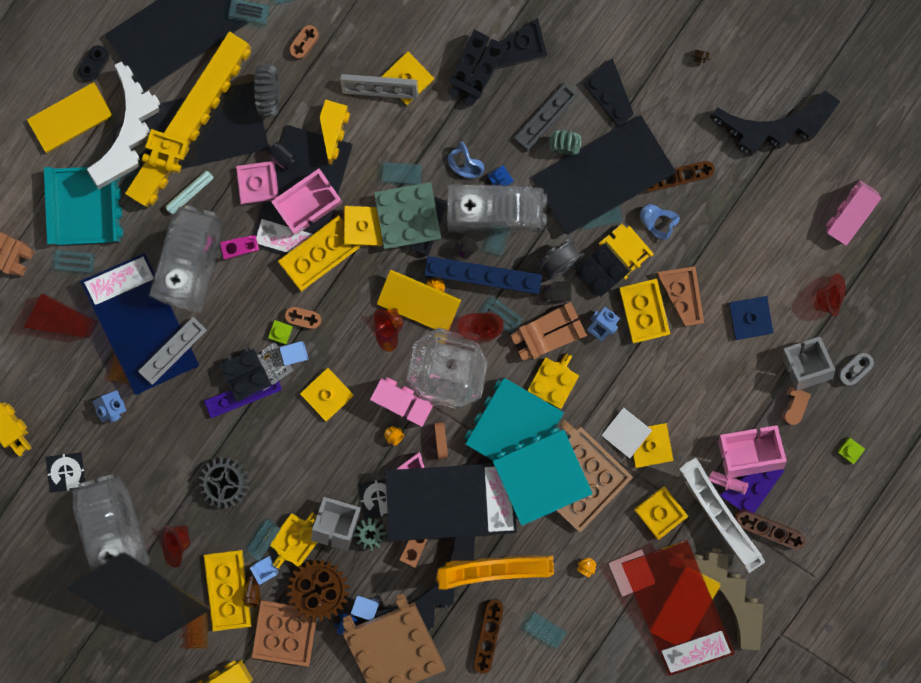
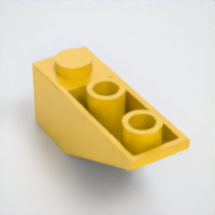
(332, 122)

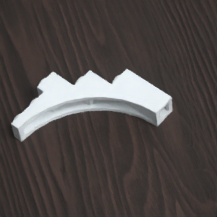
(120, 158)
(720, 516)

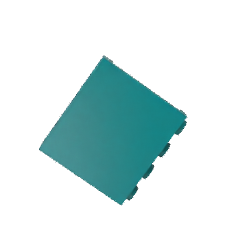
(79, 210)
(511, 419)
(542, 476)

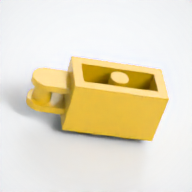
(12, 430)

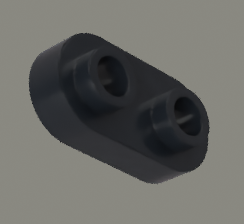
(95, 64)

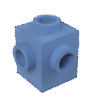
(603, 324)
(109, 407)

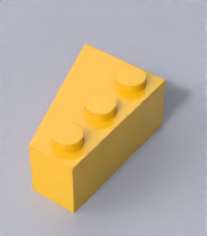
(234, 673)

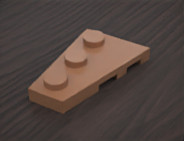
(684, 294)

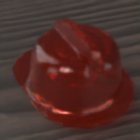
(831, 296)
(480, 326)
(387, 327)
(175, 542)

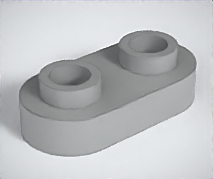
(855, 369)

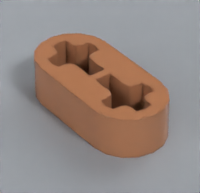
(300, 39)
(302, 322)
(441, 440)

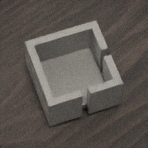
(809, 367)
(335, 523)

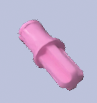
(729, 483)

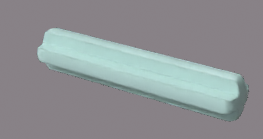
(189, 192)

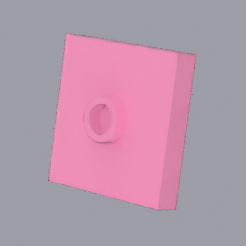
(257, 182)

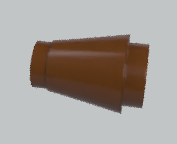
(251, 593)

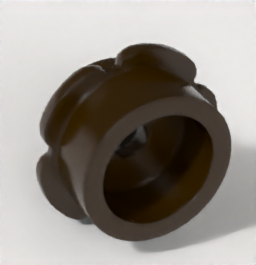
(701, 56)

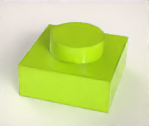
(280, 332)
(851, 450)

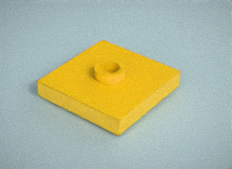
(409, 68)
(361, 226)
(327, 394)
(655, 447)
(661, 512)

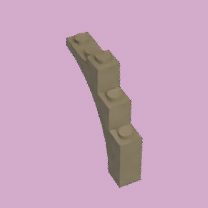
(748, 612)

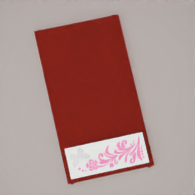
(678, 608)

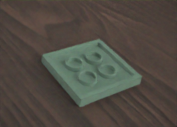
(407, 215)

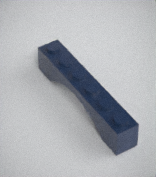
(483, 275)

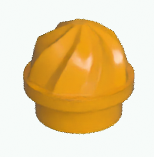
(436, 283)
(393, 435)
(587, 567)

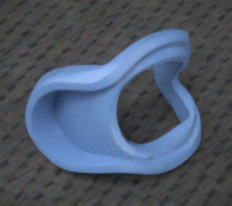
(472, 168)
(649, 215)

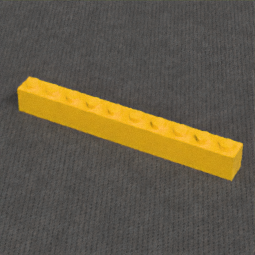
(193, 113)

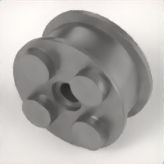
(561, 259)

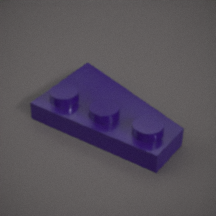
(757, 490)

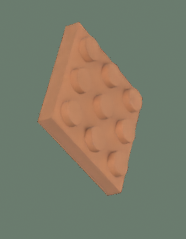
(283, 634)

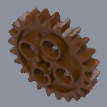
(324, 607)

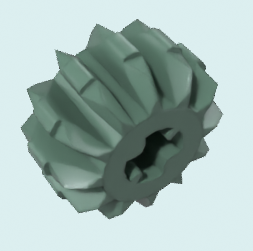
(565, 142)
(369, 540)

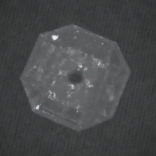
(442, 385)

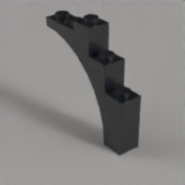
(778, 132)
(426, 603)

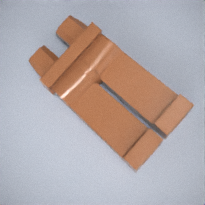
(11, 253)
(534, 332)

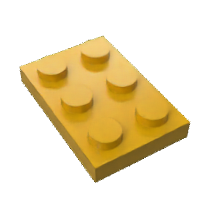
(644, 311)

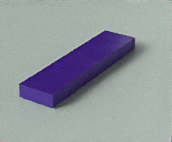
(226, 401)

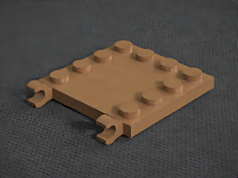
(602, 472)
(394, 646)

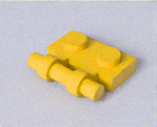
(167, 145)

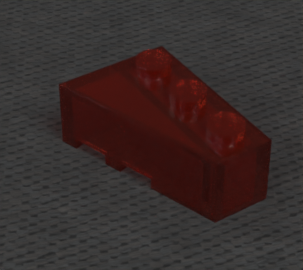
(57, 317)

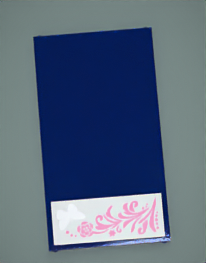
(135, 320)

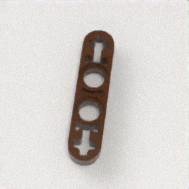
(679, 180)
(769, 531)
(490, 636)

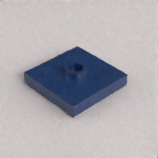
(751, 318)

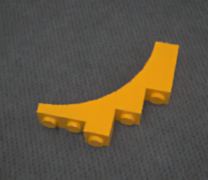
(487, 569)

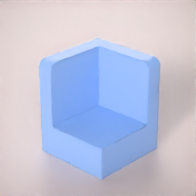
(294, 353)
(264, 570)
(365, 607)

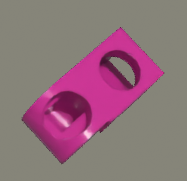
(239, 247)

